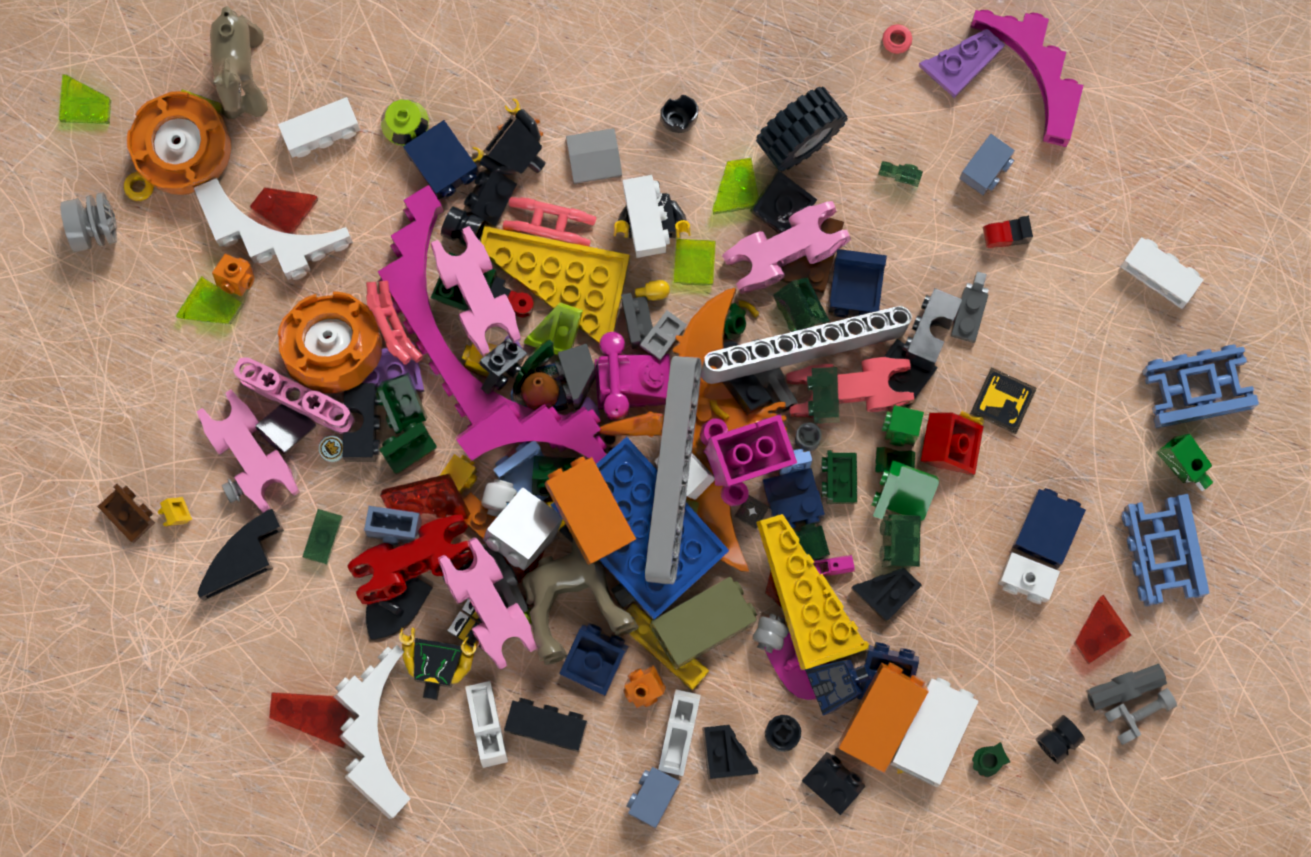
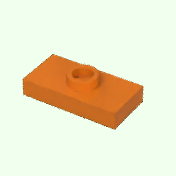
(478, 517)

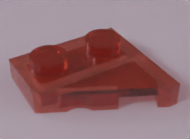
(1100, 631)

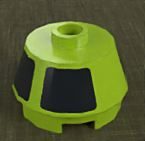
(404, 121)

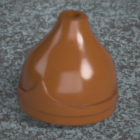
(539, 390)

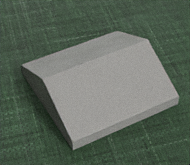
(594, 156)

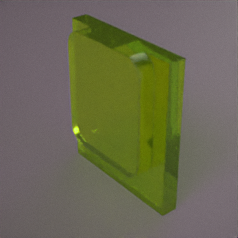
(694, 262)

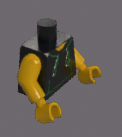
(436, 662)

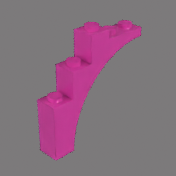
(1046, 64)
(503, 427)

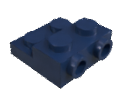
(794, 497)
(881, 654)
(594, 658)

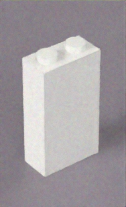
(935, 732)

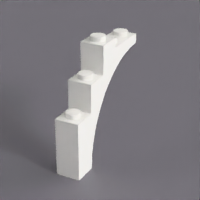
(262, 243)
(362, 699)

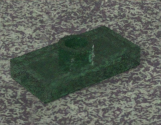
(322, 536)

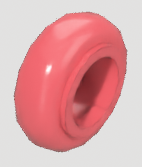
(895, 48)

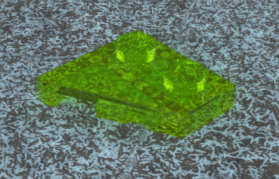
(737, 187)

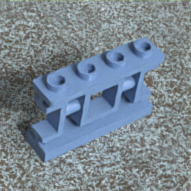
(1204, 404)
(1184, 547)

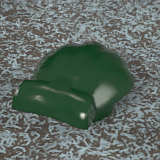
(735, 322)
(990, 760)

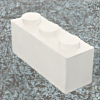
(319, 128)
(645, 216)
(1162, 272)

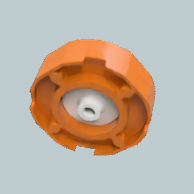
(178, 142)
(330, 342)

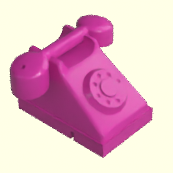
(628, 379)
(745, 454)

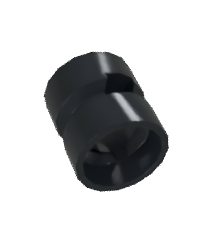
(457, 220)
(1060, 739)

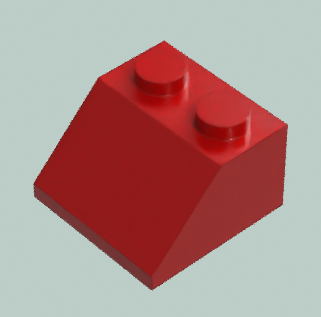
(952, 442)

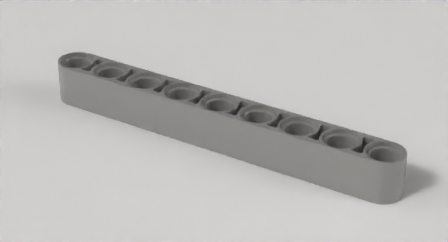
(798, 352)
(673, 470)

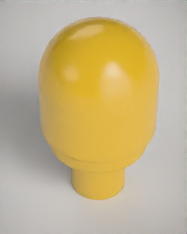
(654, 290)

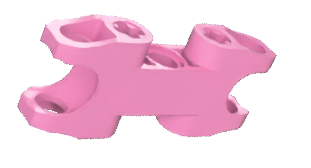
(800, 240)
(483, 308)
(277, 388)
(237, 435)
(478, 586)

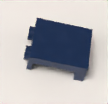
(441, 160)
(856, 283)
(1049, 527)

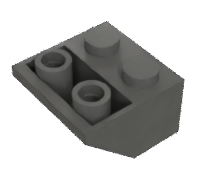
(578, 371)

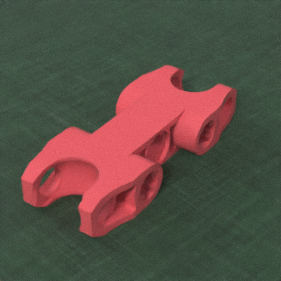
(868, 386)

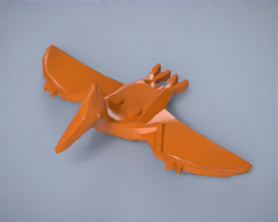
(700, 338)

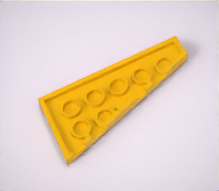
(810, 605)

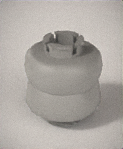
(770, 633)

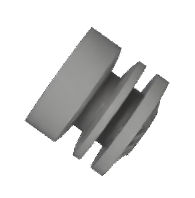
(93, 221)

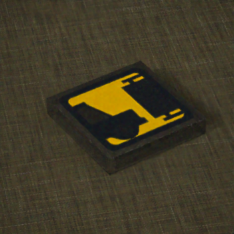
(1003, 400)

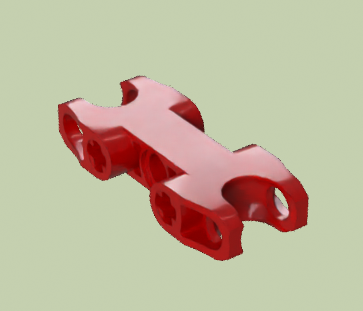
(395, 566)

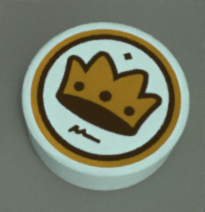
(331, 449)

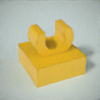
(175, 511)

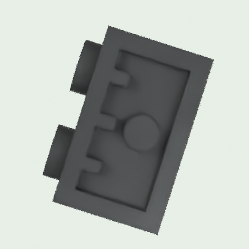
(637, 318)

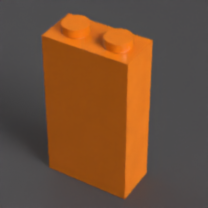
(589, 509)
(883, 716)

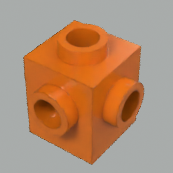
(233, 275)
(644, 687)

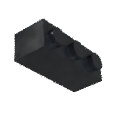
(546, 724)

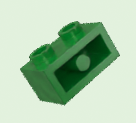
(902, 426)

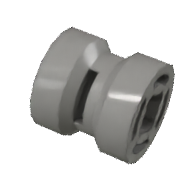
(811, 433)

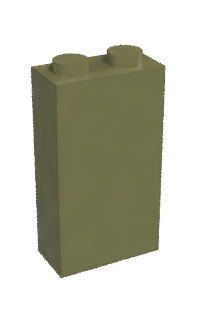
(703, 622)

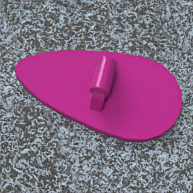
(789, 671)

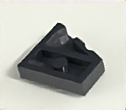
(887, 592)

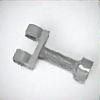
(1165, 700)

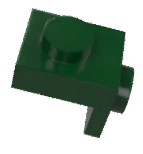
(886, 455)

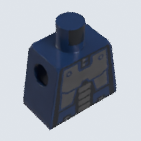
(837, 684)

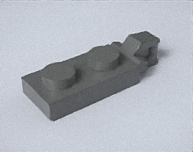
(971, 310)

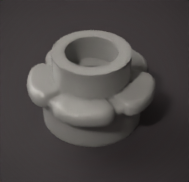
(232, 491)

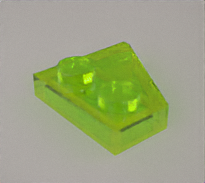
(82, 103)
(209, 304)

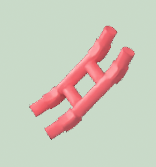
(539, 209)
(382, 308)

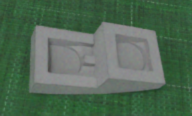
(663, 335)

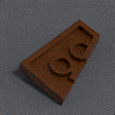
(818, 272)

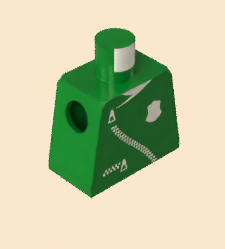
(1187, 460)

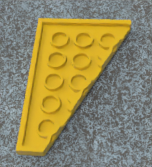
(563, 274)

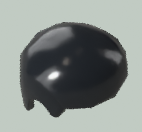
(679, 114)

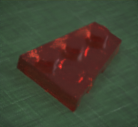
(427, 496)
(311, 714)

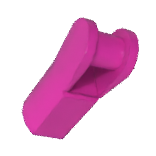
(836, 565)

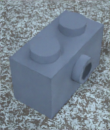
(987, 164)
(392, 525)
(653, 796)

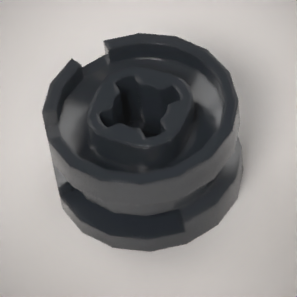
(783, 733)

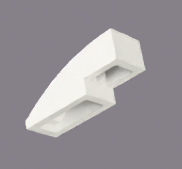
(486, 724)
(679, 732)

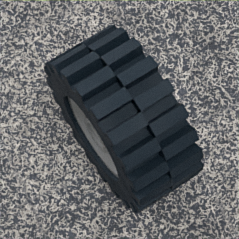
(801, 128)

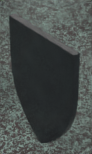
(390, 616)

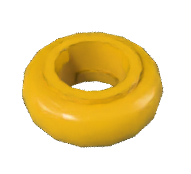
(137, 196)

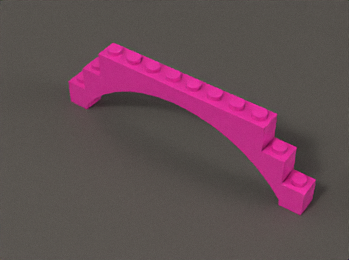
(410, 296)

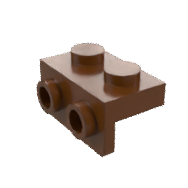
(126, 513)

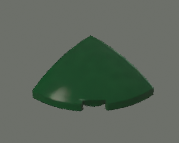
(536, 359)

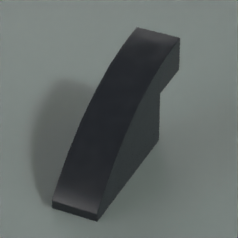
(241, 556)

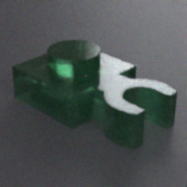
(904, 173)

